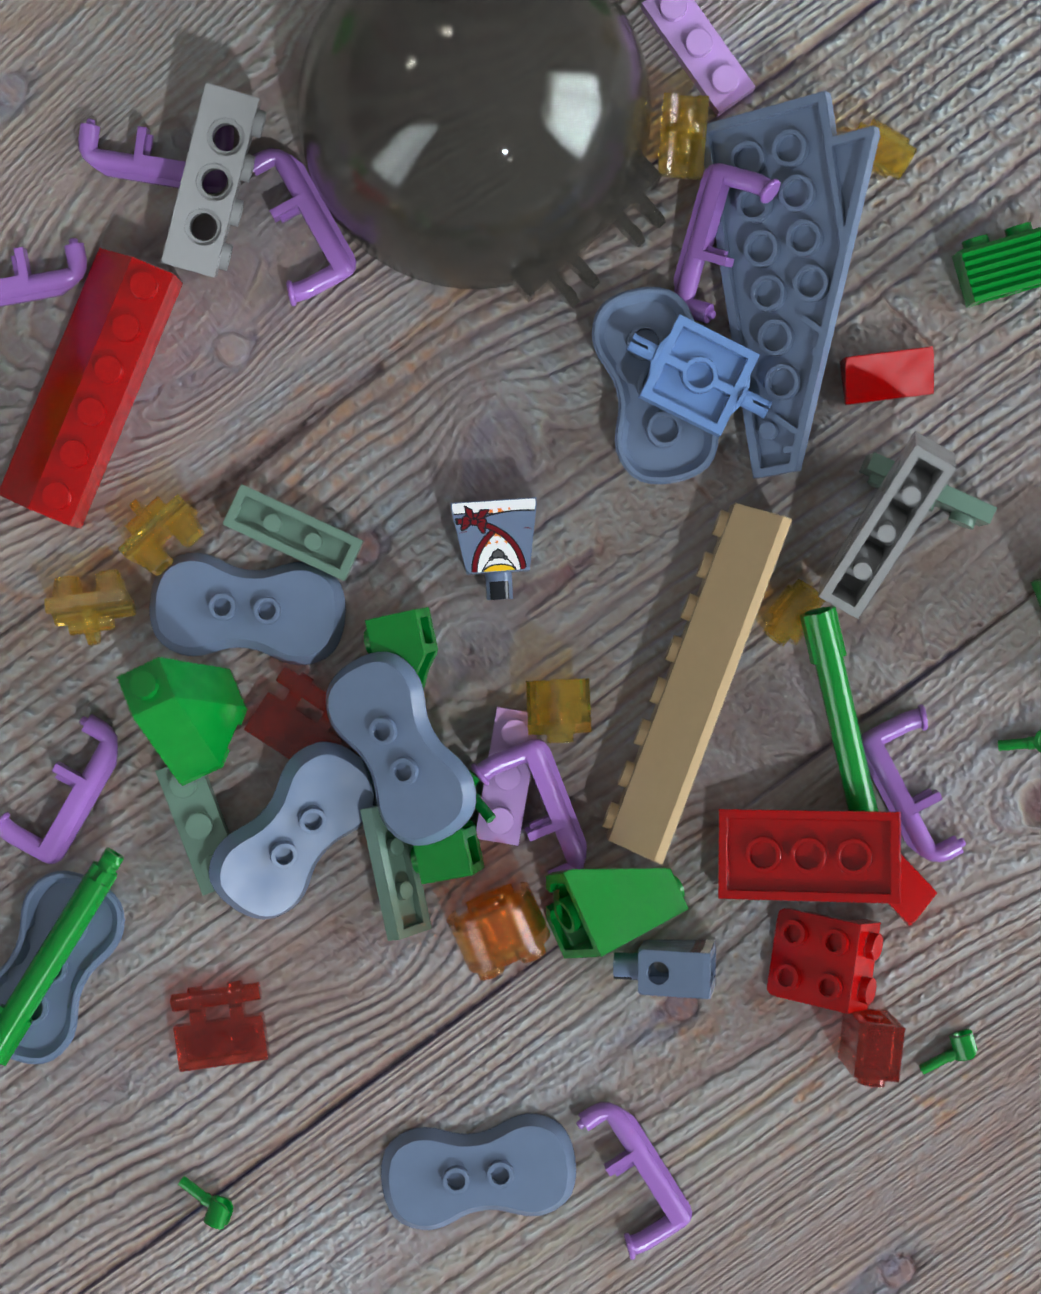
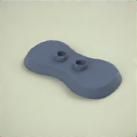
(647, 439)
(280, 611)
(417, 780)
(272, 858)
(57, 1014)
(444, 1175)

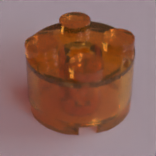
(500, 930)

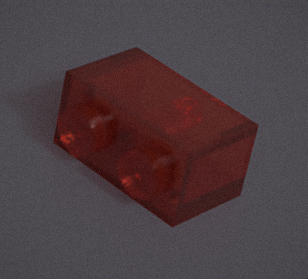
(872, 1046)

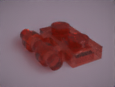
(285, 727)
(219, 1040)

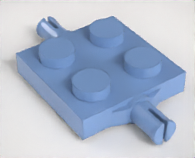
(699, 375)

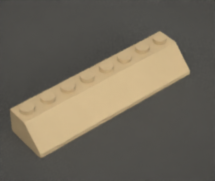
(696, 680)

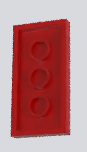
(810, 855)

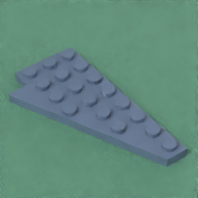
(789, 258)

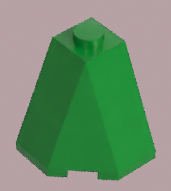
(185, 713)
(609, 907)

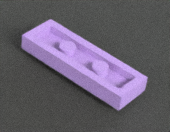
(699, 51)
(509, 789)

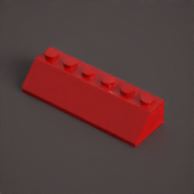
(90, 387)

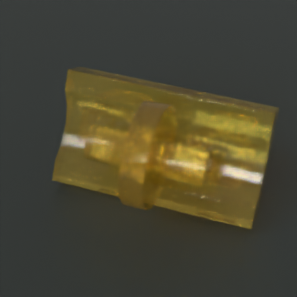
(683, 136)
(156, 525)
(90, 611)

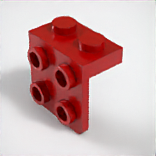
(824, 960)

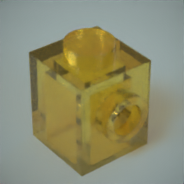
(558, 708)

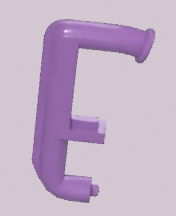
(143, 166)
(316, 214)
(704, 226)
(32, 287)
(552, 791)
(895, 792)
(79, 803)
(642, 1155)

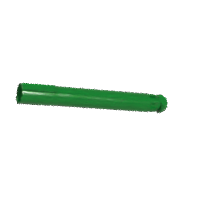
(826, 652)
(54, 951)

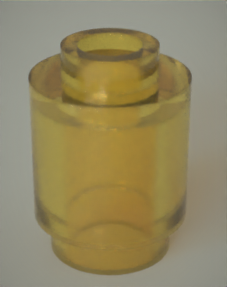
(892, 152)
(784, 614)

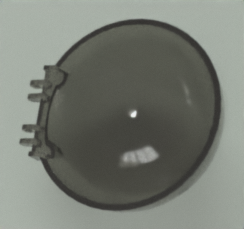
(479, 135)

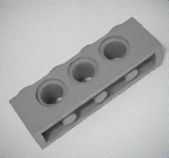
(217, 109)
(887, 524)

